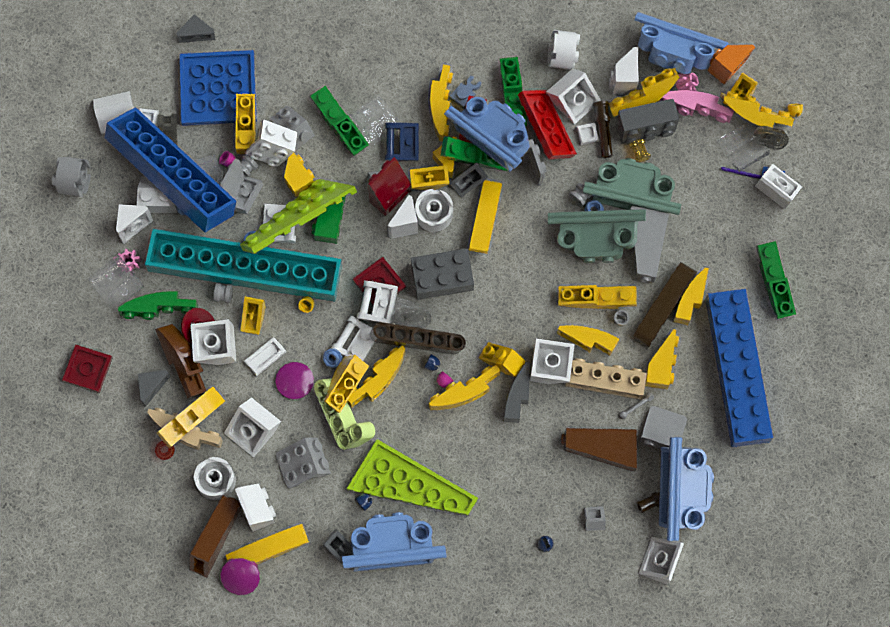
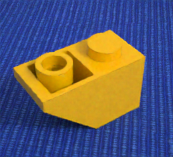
(296, 175)
(505, 358)

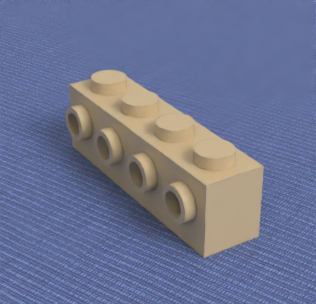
(607, 379)

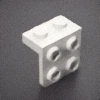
(273, 144)

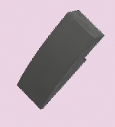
(518, 395)

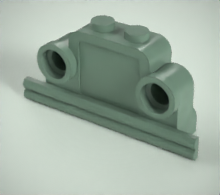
(633, 185)
(598, 233)

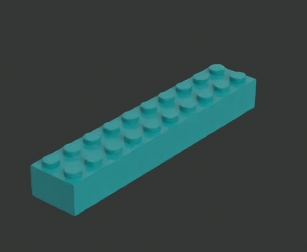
(228, 264)

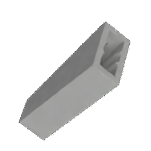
(649, 244)

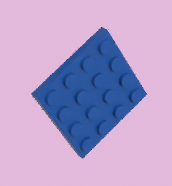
(211, 85)

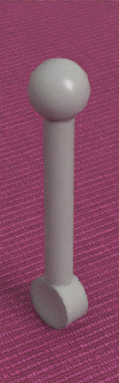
(649, 397)

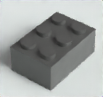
(647, 121)
(442, 274)

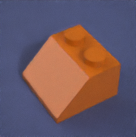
(729, 60)

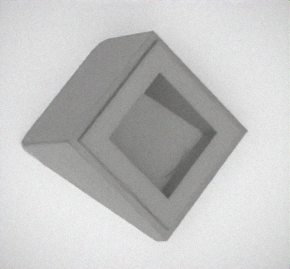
(594, 518)

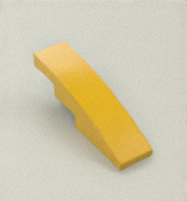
(485, 217)
(272, 546)

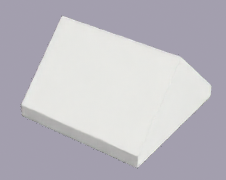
(111, 107)
(778, 186)
(131, 221)
(404, 221)
(661, 559)

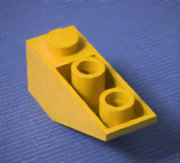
(245, 122)
(660, 366)
(345, 381)

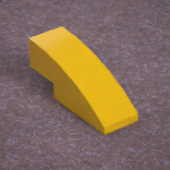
(691, 298)
(589, 338)

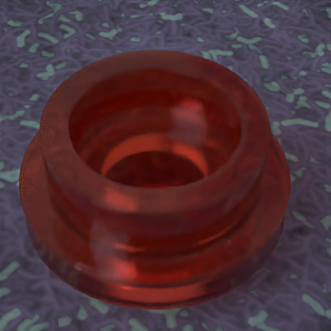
(164, 456)

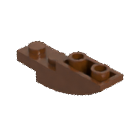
(181, 355)

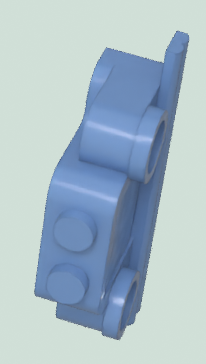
(675, 45)
(492, 130)
(683, 488)
(392, 543)

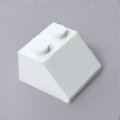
(625, 75)
(573, 95)
(153, 198)
(213, 342)
(551, 362)
(252, 426)
(255, 506)

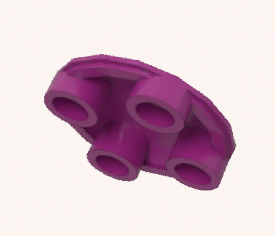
(294, 380)
(240, 576)

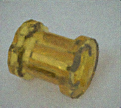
(640, 150)

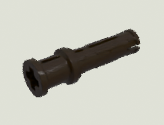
(602, 120)

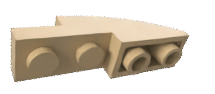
(193, 438)

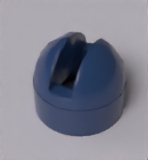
(432, 362)
(363, 501)
(541, 545)

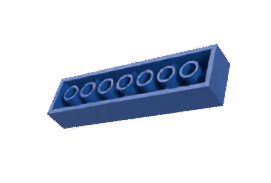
(170, 169)
(738, 368)

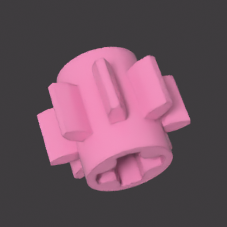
(687, 81)
(130, 255)

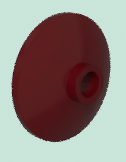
(194, 316)

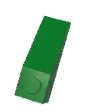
(329, 223)

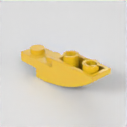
(653, 90)
(439, 102)
(749, 110)
(597, 297)
(384, 373)
(458, 395)
(190, 417)

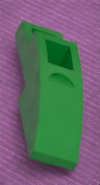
(512, 84)
(339, 121)
(467, 153)
(775, 281)
(150, 304)

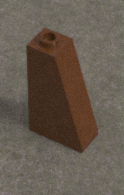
(607, 446)
(214, 536)

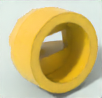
(795, 109)
(304, 306)

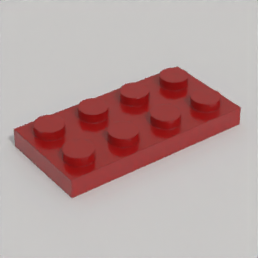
(547, 124)

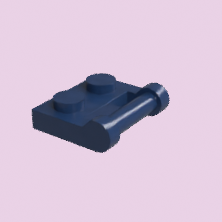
(407, 141)

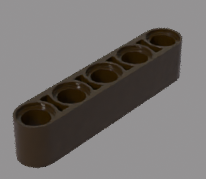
(664, 304)
(426, 335)

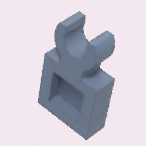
(462, 92)

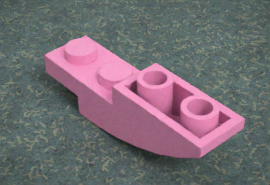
(706, 104)

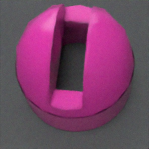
(226, 158)
(444, 380)

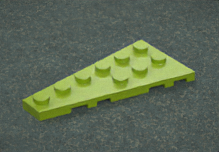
(299, 211)
(399, 478)

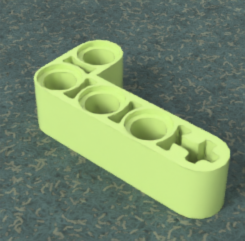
(343, 424)

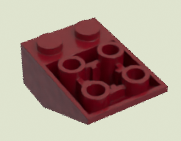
(388, 187)

